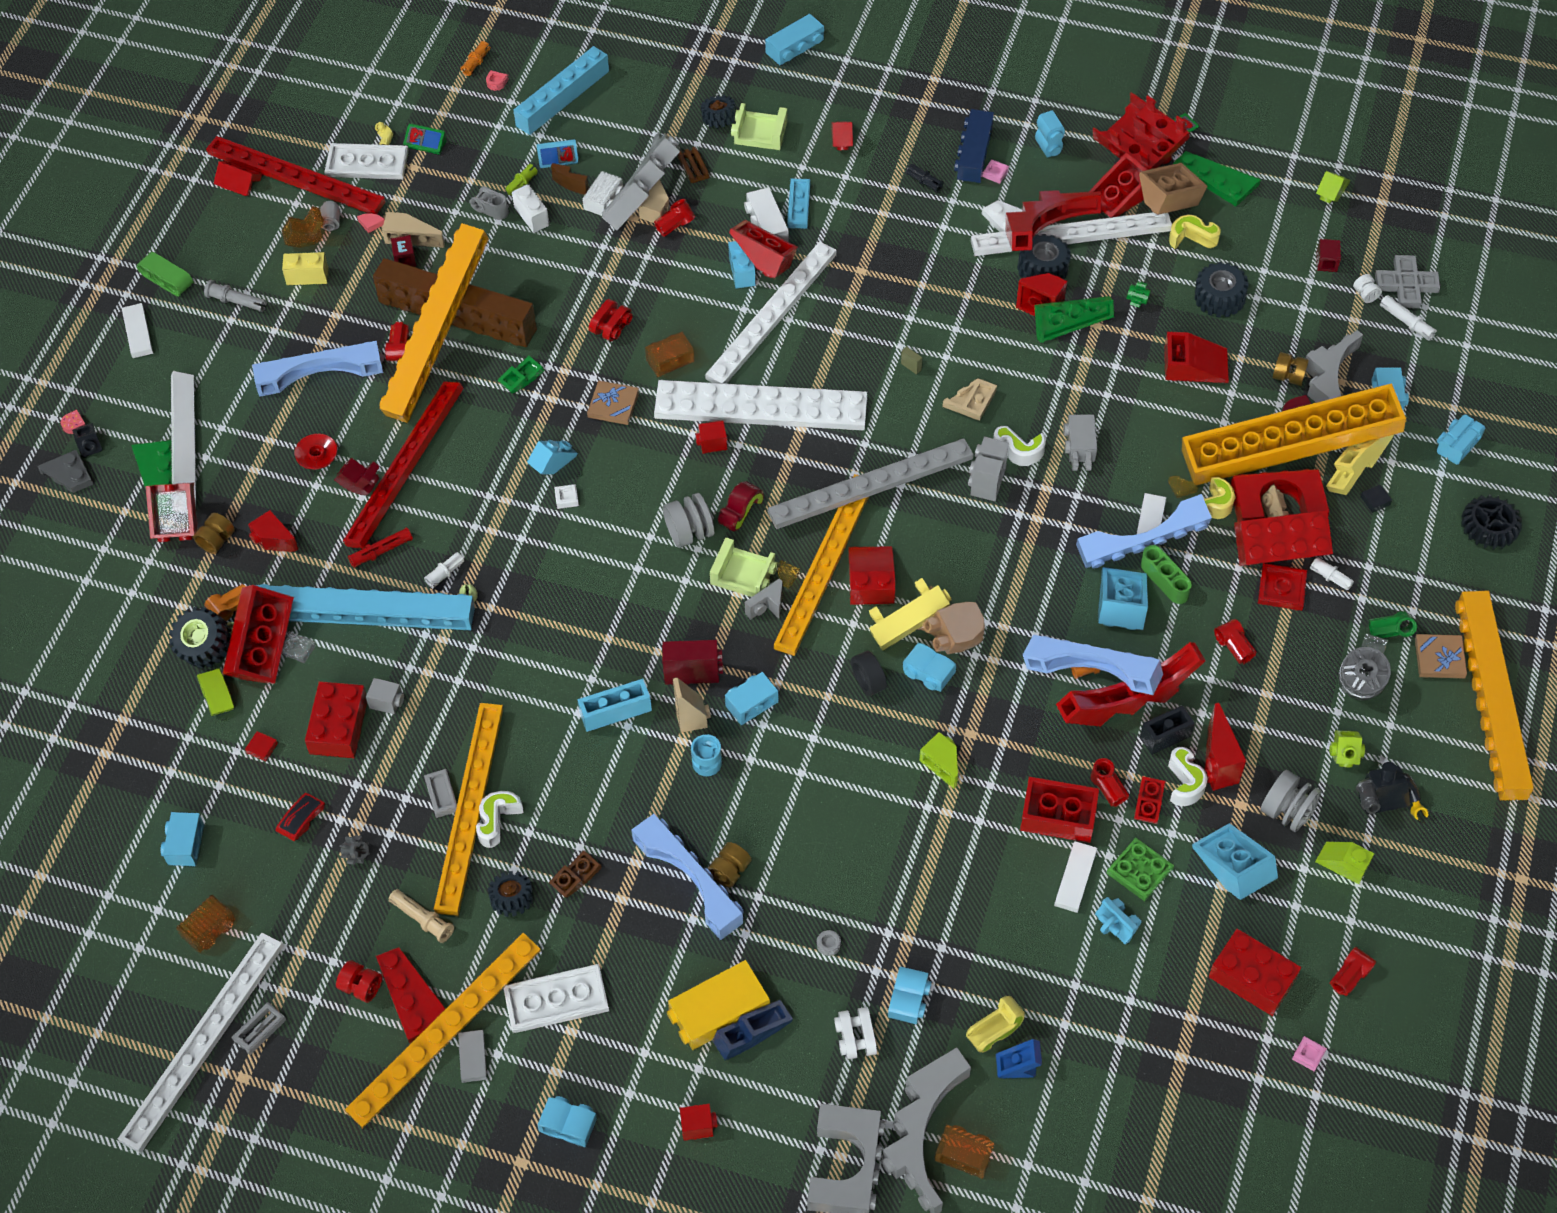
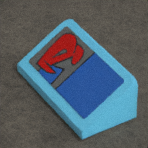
(558, 153)

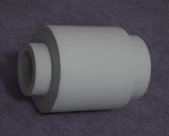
(331, 214)

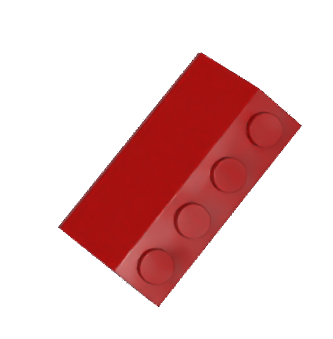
(258, 634)

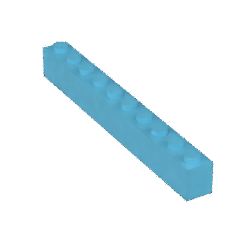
(379, 607)

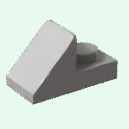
(767, 598)

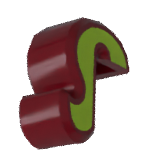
(739, 505)

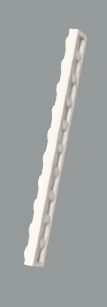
(1081, 231)
(771, 314)
(200, 1043)

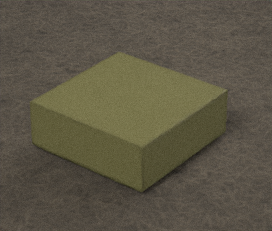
(911, 360)

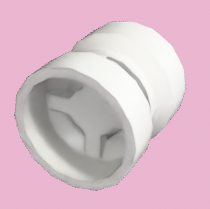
(1367, 288)

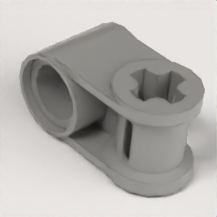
(491, 203)

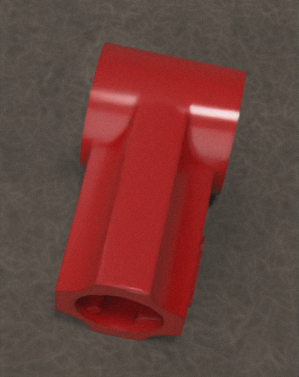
(678, 215)
(398, 337)
(1232, 635)
(1109, 783)
(1355, 967)

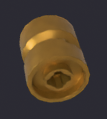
(1283, 366)
(213, 533)
(731, 861)

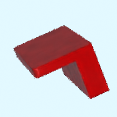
(235, 177)

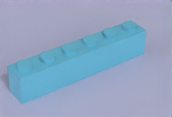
(561, 90)

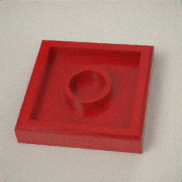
(1282, 587)

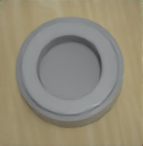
(828, 943)

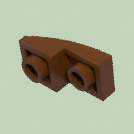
(575, 182)
(576, 875)

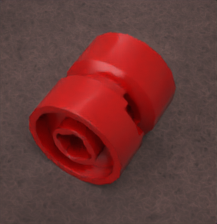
(357, 980)

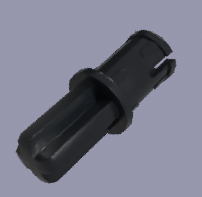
(924, 177)

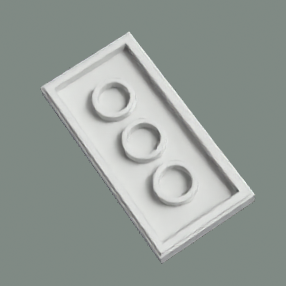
(366, 161)
(555, 998)

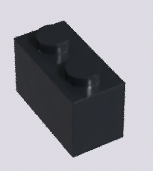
(1167, 730)

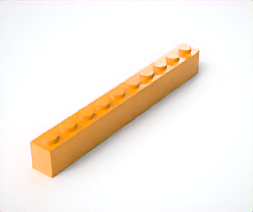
(434, 323)
(1494, 696)

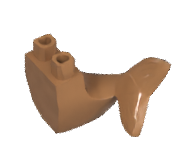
(956, 627)

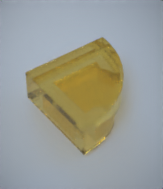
(1181, 487)
(787, 573)

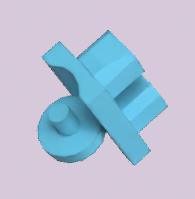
(1116, 921)

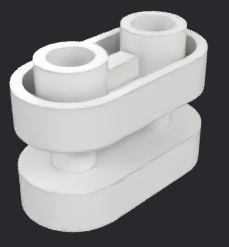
(849, 1045)

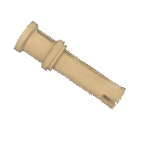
(429, 921)

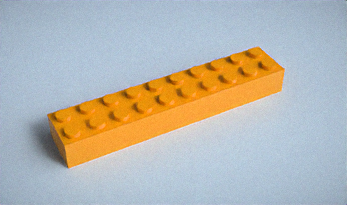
(1293, 434)

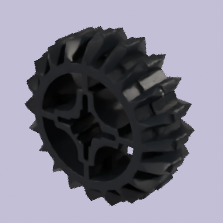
(1491, 522)

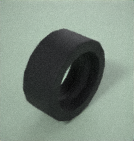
(868, 673)

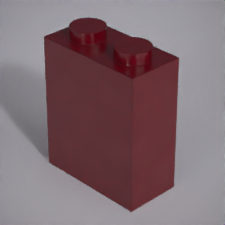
(692, 661)

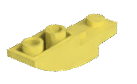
(1353, 462)

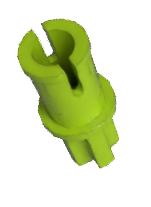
(521, 179)

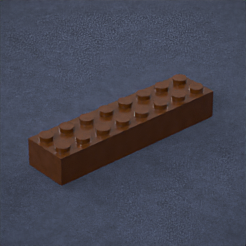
(479, 311)

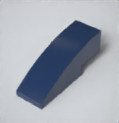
(751, 1029)

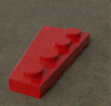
(410, 994)

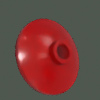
(314, 445)

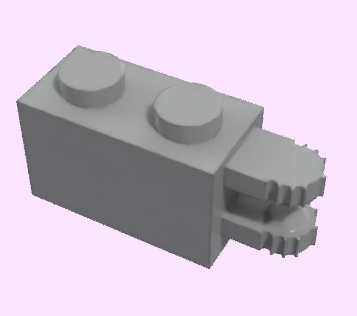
(1081, 440)

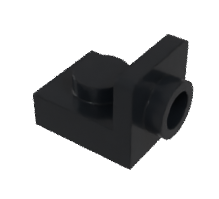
(87, 440)

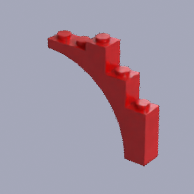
(1050, 208)
(1099, 705)

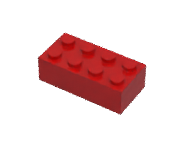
(1283, 538)

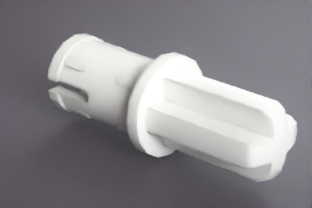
(443, 570)
(1331, 573)

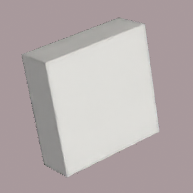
(566, 496)

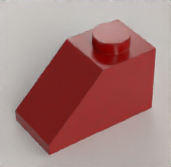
(842, 135)
(271, 534)

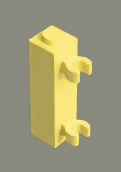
(909, 617)

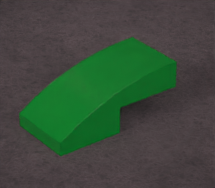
(521, 376)

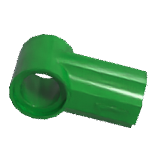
(1390, 625)

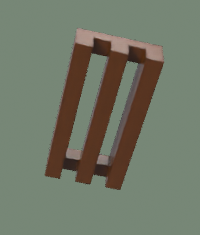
(688, 154)

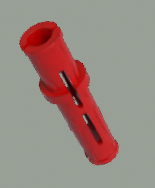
(370, 552)

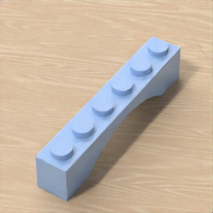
(276, 375)
(1101, 547)
(1050, 654)
(658, 842)

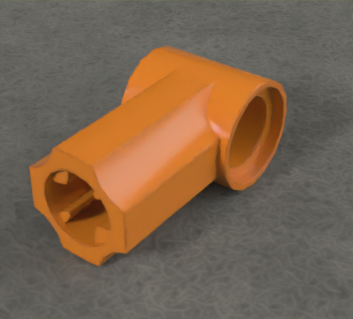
(224, 604)

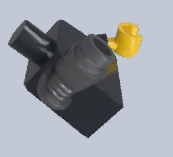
(1389, 790)

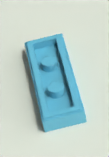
(798, 203)

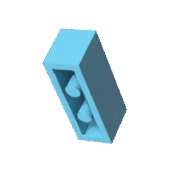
(794, 39)
(614, 705)

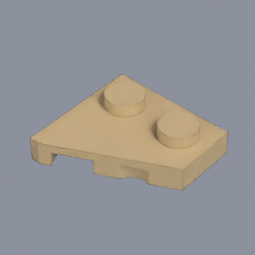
(972, 399)

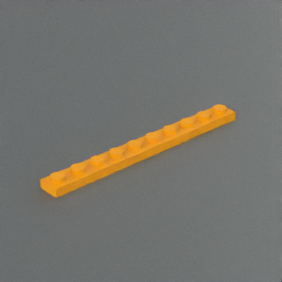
(818, 577)
(467, 811)
(442, 1030)

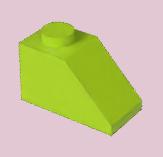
(1332, 187)
(941, 758)
(1345, 859)

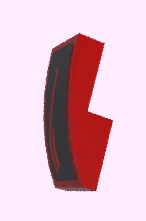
(298, 817)

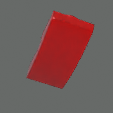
(1149, 800)

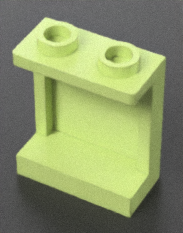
(759, 128)
(741, 570)

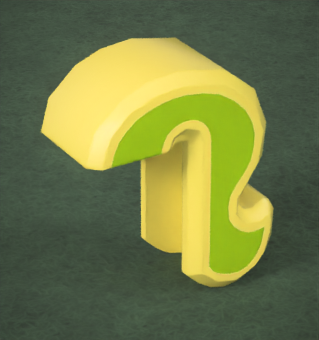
(1194, 229)
(1222, 498)
(996, 1025)

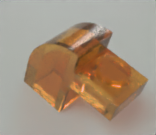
(303, 232)

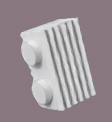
(602, 193)
(530, 208)

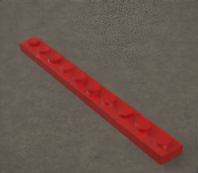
(296, 175)
(402, 465)

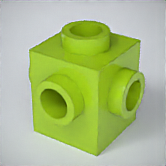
(1347, 748)

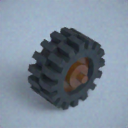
(718, 111)
(510, 893)

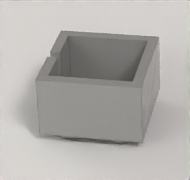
(988, 468)

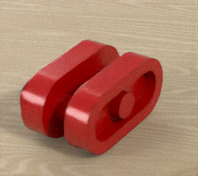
(610, 320)

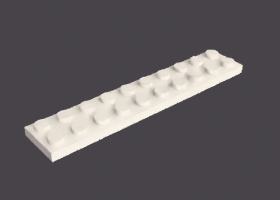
(761, 405)

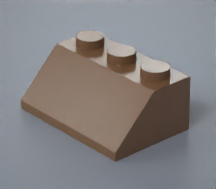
(1171, 188)

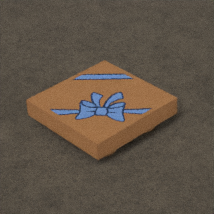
(613, 402)
(1440, 656)

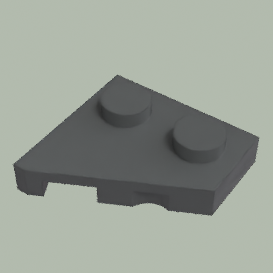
(67, 471)

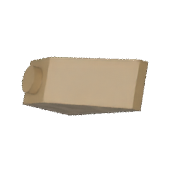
(402, 224)
(690, 708)

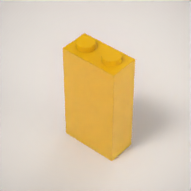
(716, 1004)

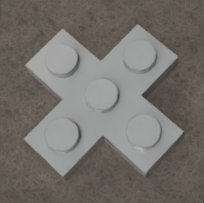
(1407, 281)

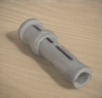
(226, 294)

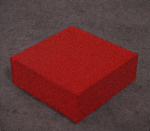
(261, 746)

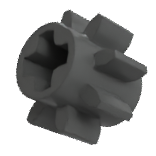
(354, 849)

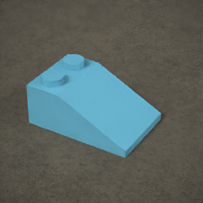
(1123, 599)
(1237, 860)

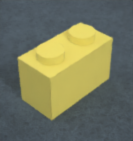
(305, 268)

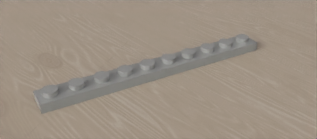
(870, 483)

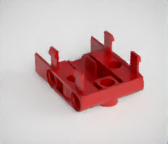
(1144, 132)

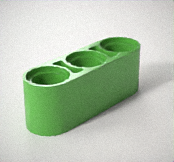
(164, 274)
(1167, 583)

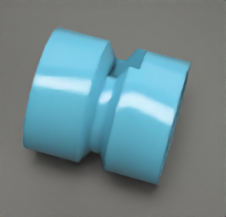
(706, 755)

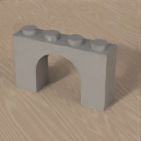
(862, 1130)

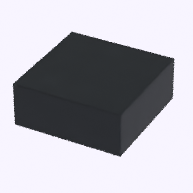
(1376, 498)

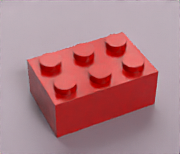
(336, 720)
(1059, 809)
(1254, 972)

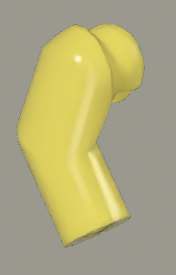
(384, 132)

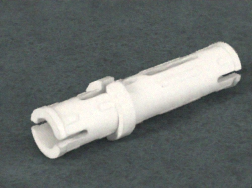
(1415, 323)

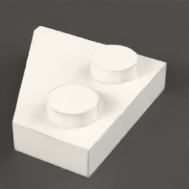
(996, 214)

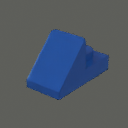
(1019, 1060)

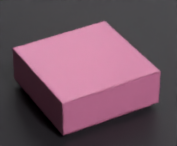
(995, 171)
(1309, 1053)

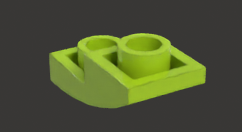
(215, 692)

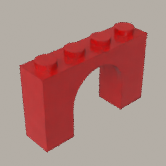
(1302, 485)

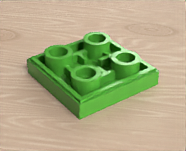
(1140, 869)

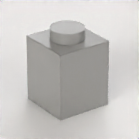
(384, 696)

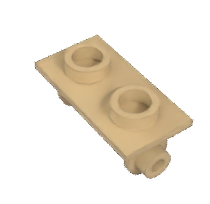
(1274, 503)

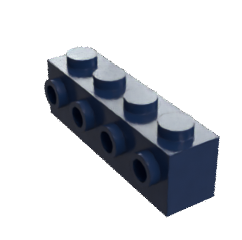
(974, 146)

